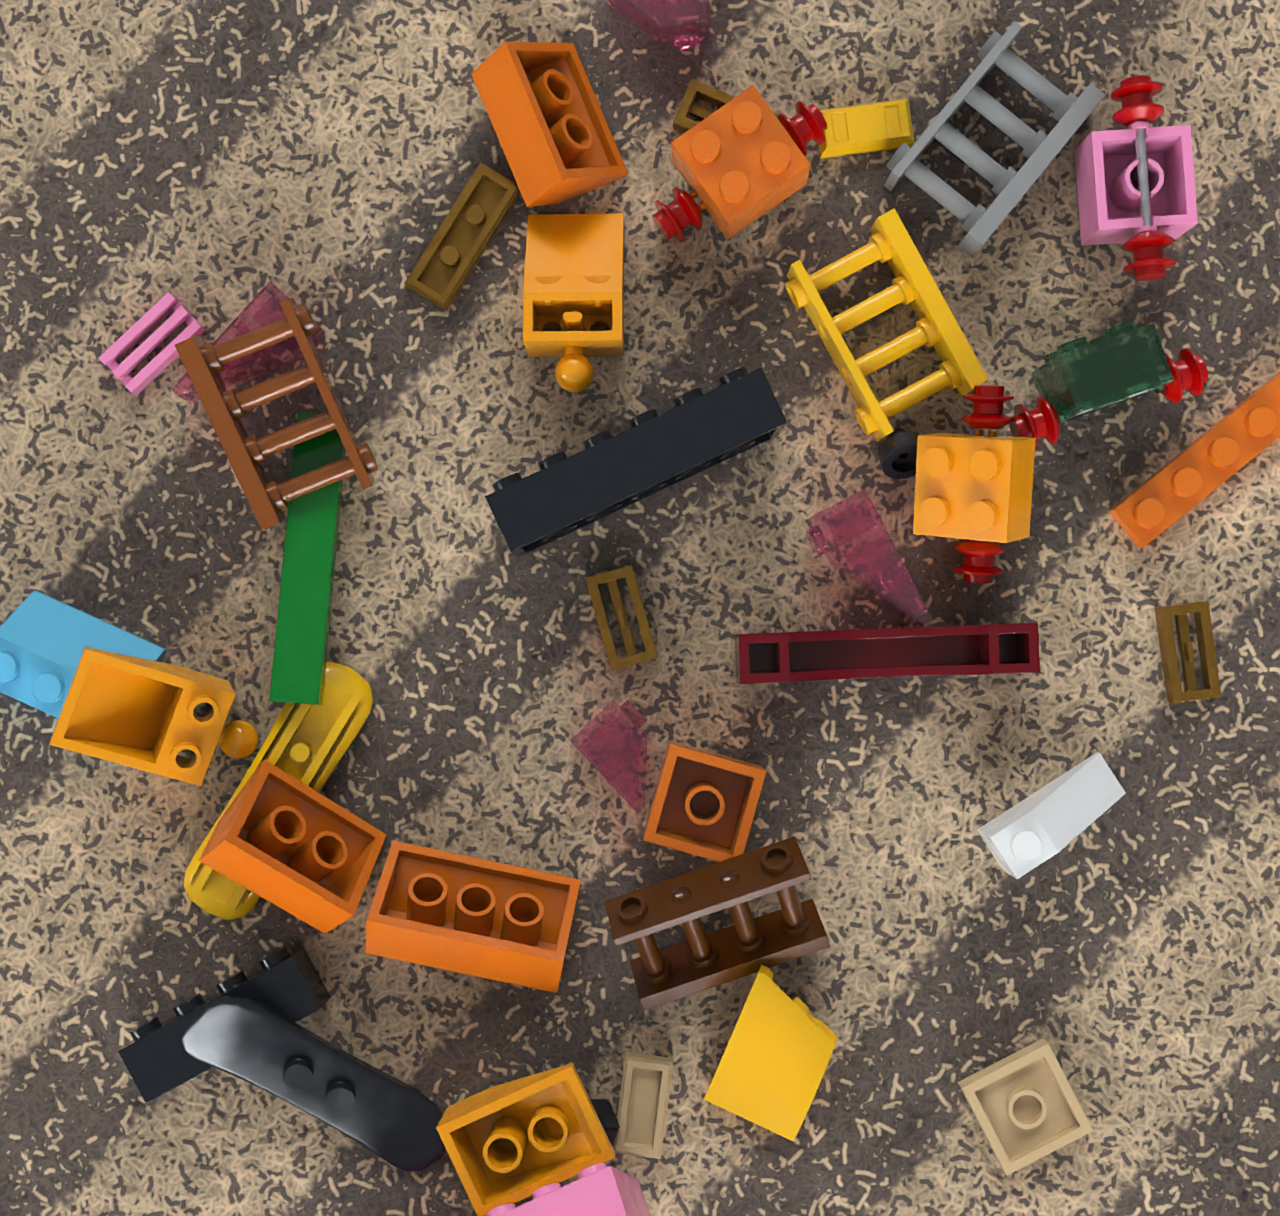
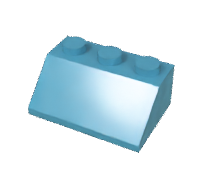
(44, 646)

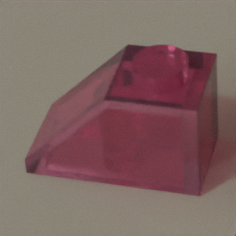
(668, 21)
(618, 749)

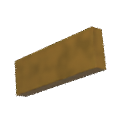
(463, 237)

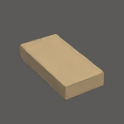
(643, 1105)

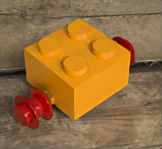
(976, 485)

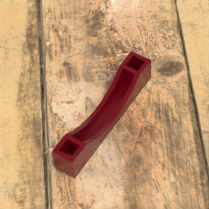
(887, 653)

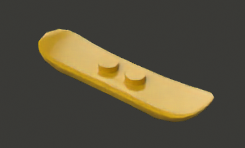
(306, 745)

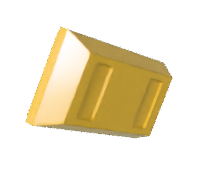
(866, 128)

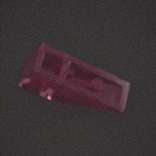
(259, 312)
(862, 549)

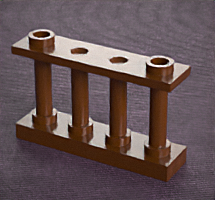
(727, 953)

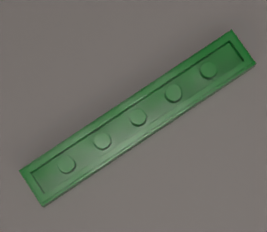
(307, 577)

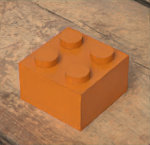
(703, 802)

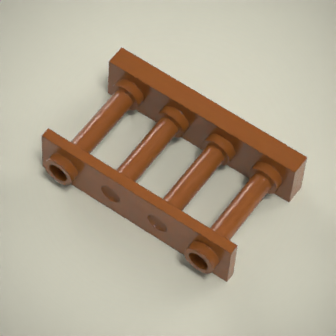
(228, 407)

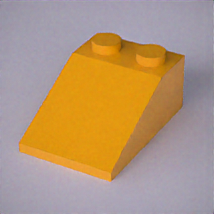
(523, 1137)

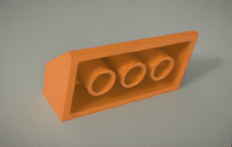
(472, 916)

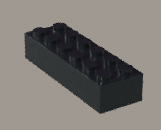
(636, 462)

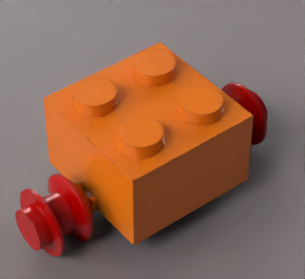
(739, 164)

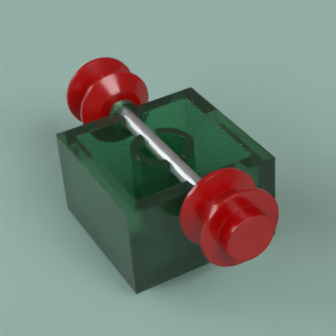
(1103, 374)

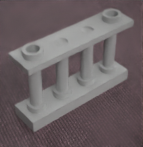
(1037, 146)

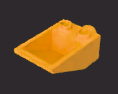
(575, 285)
(145, 715)

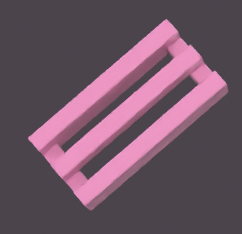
(138, 331)

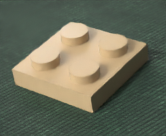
(1025, 1106)

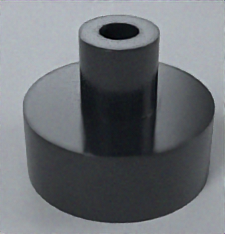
(899, 454)

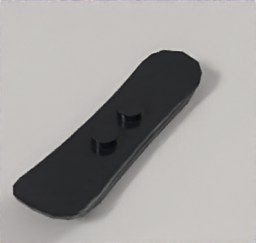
(317, 1078)

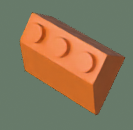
(548, 121)
(295, 848)

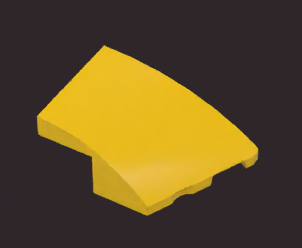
(772, 1060)

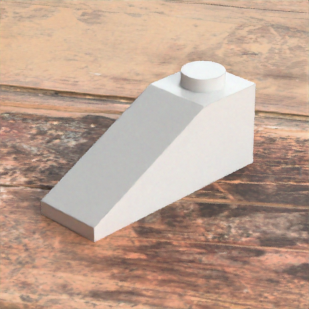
(1051, 816)

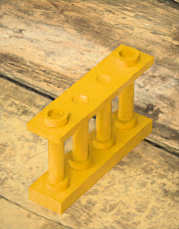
(912, 285)

